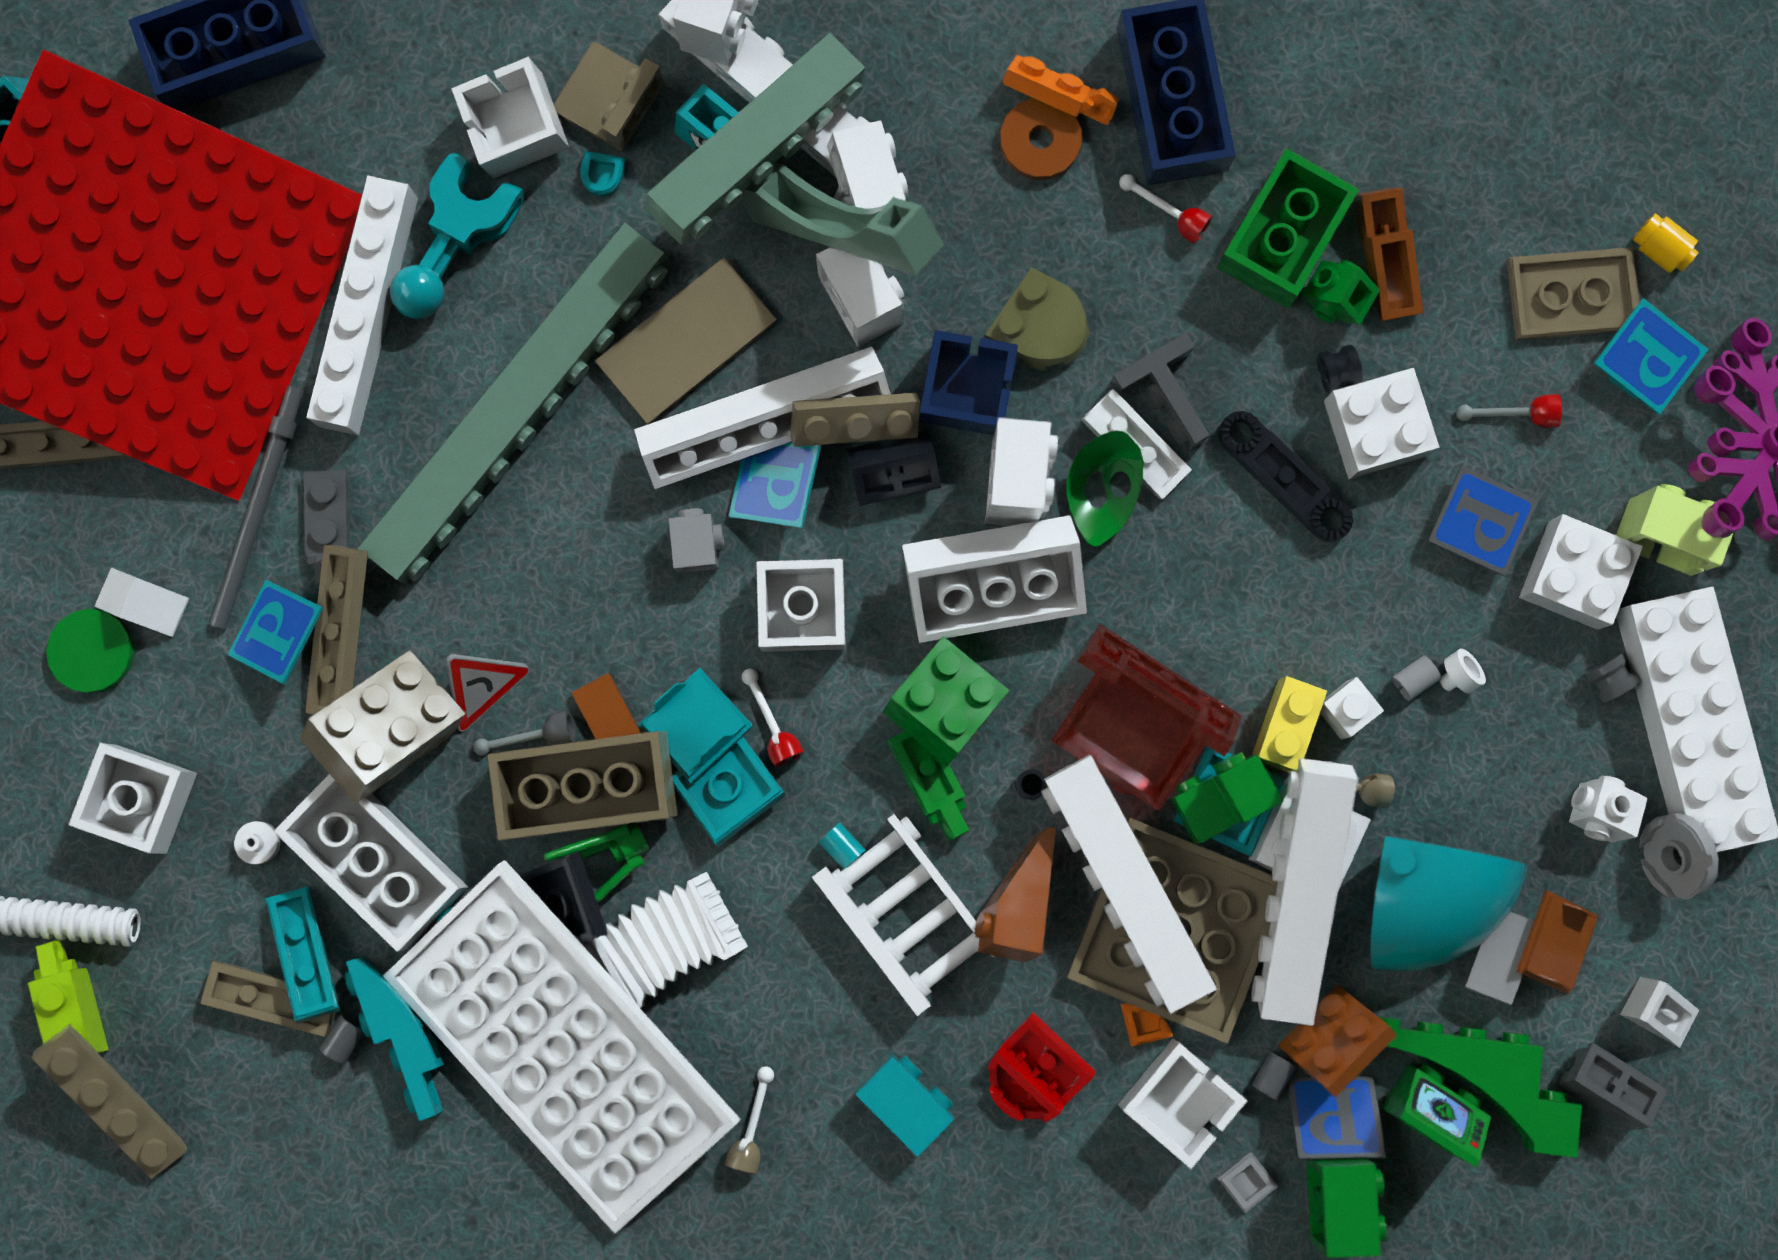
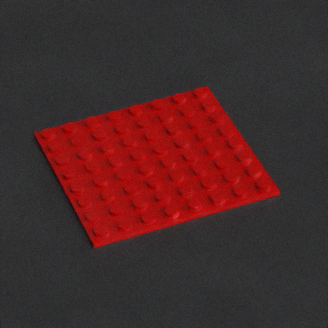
(156, 274)

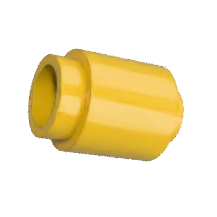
(1666, 243)

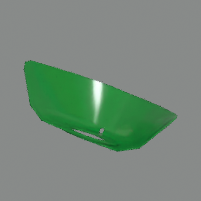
(1107, 455)

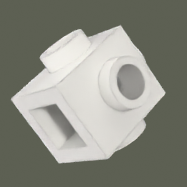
(1607, 809)

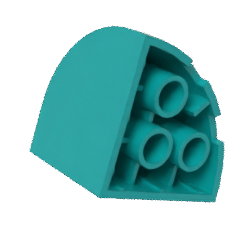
(1438, 903)

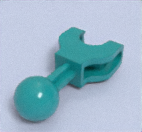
(457, 225)

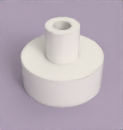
(1462, 672)
(266, 842)

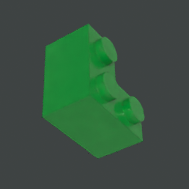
(1228, 797)

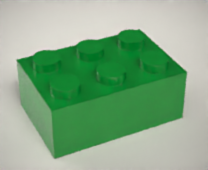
(1287, 228)

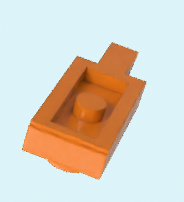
(1060, 90)

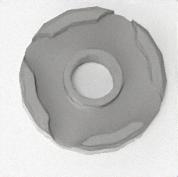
(1697, 852)

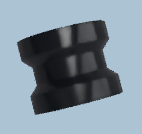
(1339, 368)

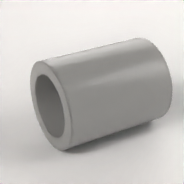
(1416, 677)

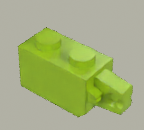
(65, 996)

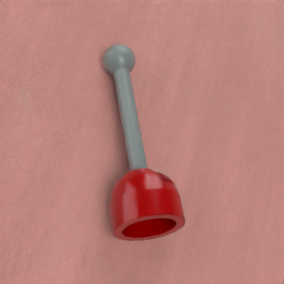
(1542, 411)

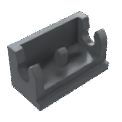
(1613, 1087)

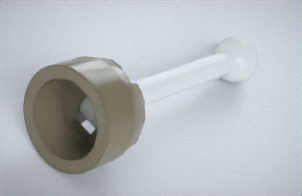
(744, 1153)

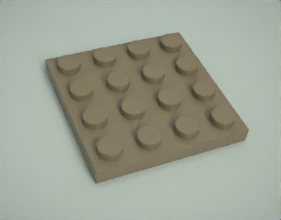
(1219, 908)

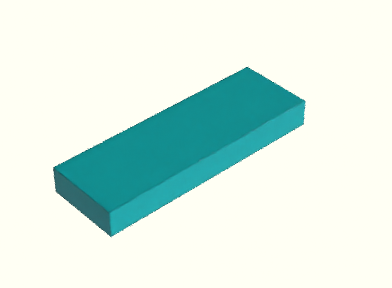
(302, 954)

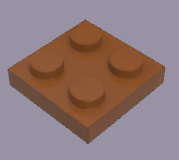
(1339, 1042)

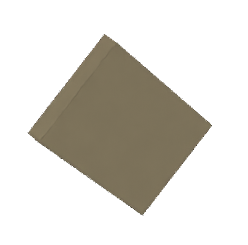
(1572, 292)

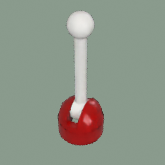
(1189, 221)
(782, 744)

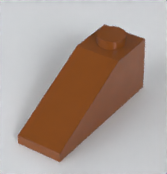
(1016, 913)

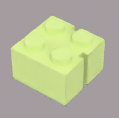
(1676, 523)

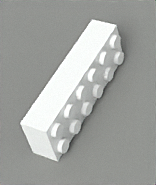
(1697, 717)

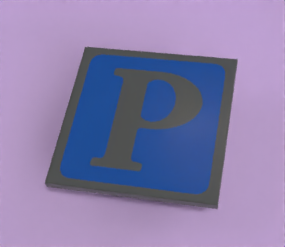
(1483, 521)
(1336, 1126)

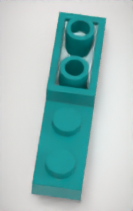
(390, 1016)

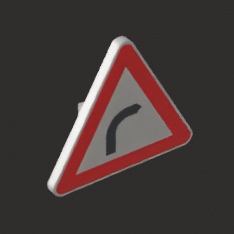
(480, 683)

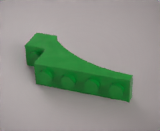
(1506, 1075)

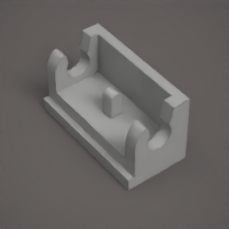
(1498, 958)

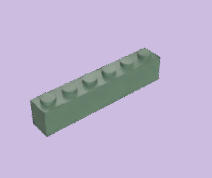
(755, 140)

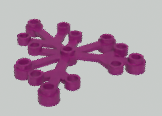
(1716, 387)

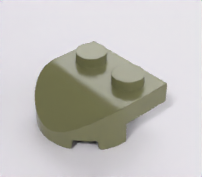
(1043, 321)

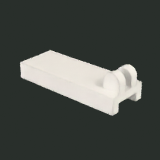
(1162, 466)

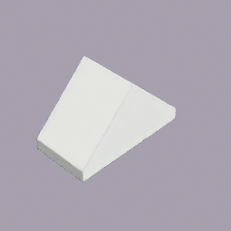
(141, 602)
(1660, 1010)

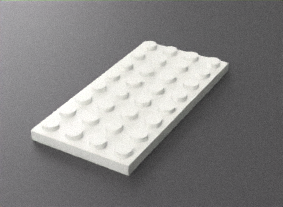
(561, 1047)

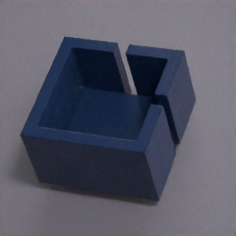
(966, 388)

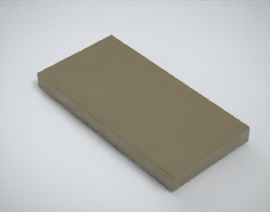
(686, 341)

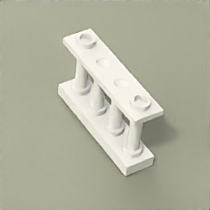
(864, 918)

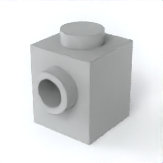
(695, 541)

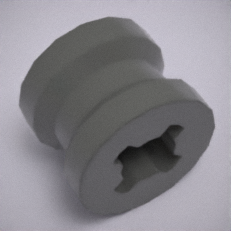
(1612, 678)

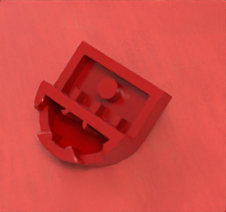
(1036, 1072)

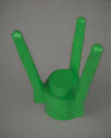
(623, 843)

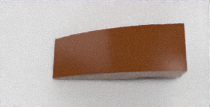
(1389, 252)

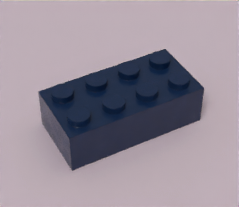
(222, 45)
(1175, 91)

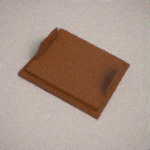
(1557, 942)

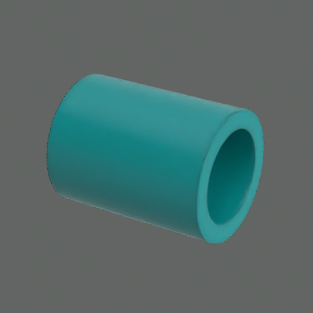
(842, 846)

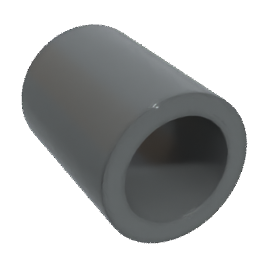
(341, 1040)
(1274, 1076)

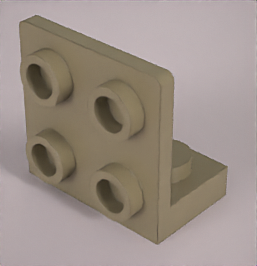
(609, 95)

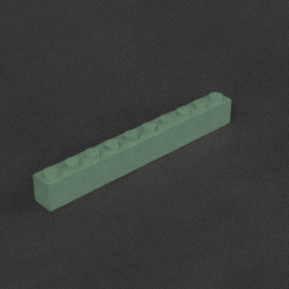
(515, 404)

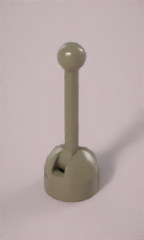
(1376, 790)

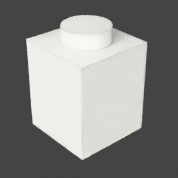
(1350, 708)

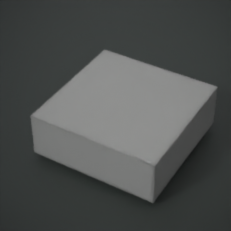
(1247, 1181)

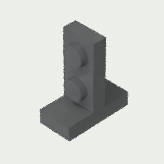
(1165, 390)

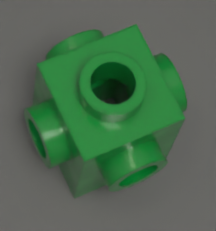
(1340, 292)

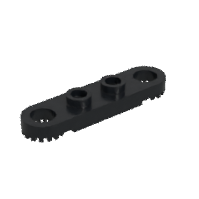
(1285, 476)

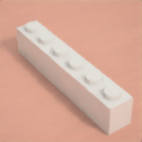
(758, 67)
(362, 306)
(750, 419)
(1129, 883)
(1305, 890)

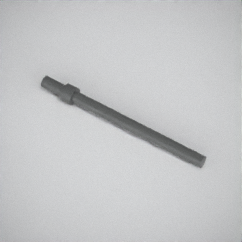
(281, 429)

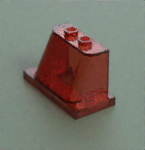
(1141, 720)

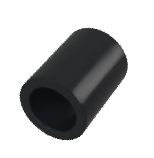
(1039, 776)

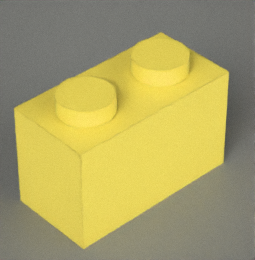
(1289, 724)

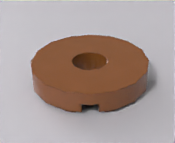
(1036, 162)

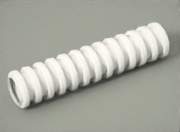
(68, 921)

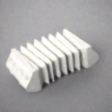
(667, 938)

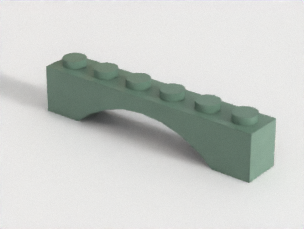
(890, 235)

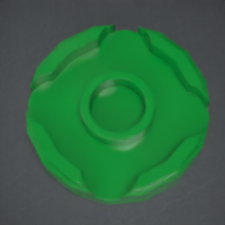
(90, 651)

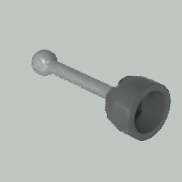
(556, 730)

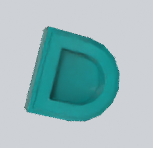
(602, 173)

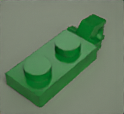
(931, 784)

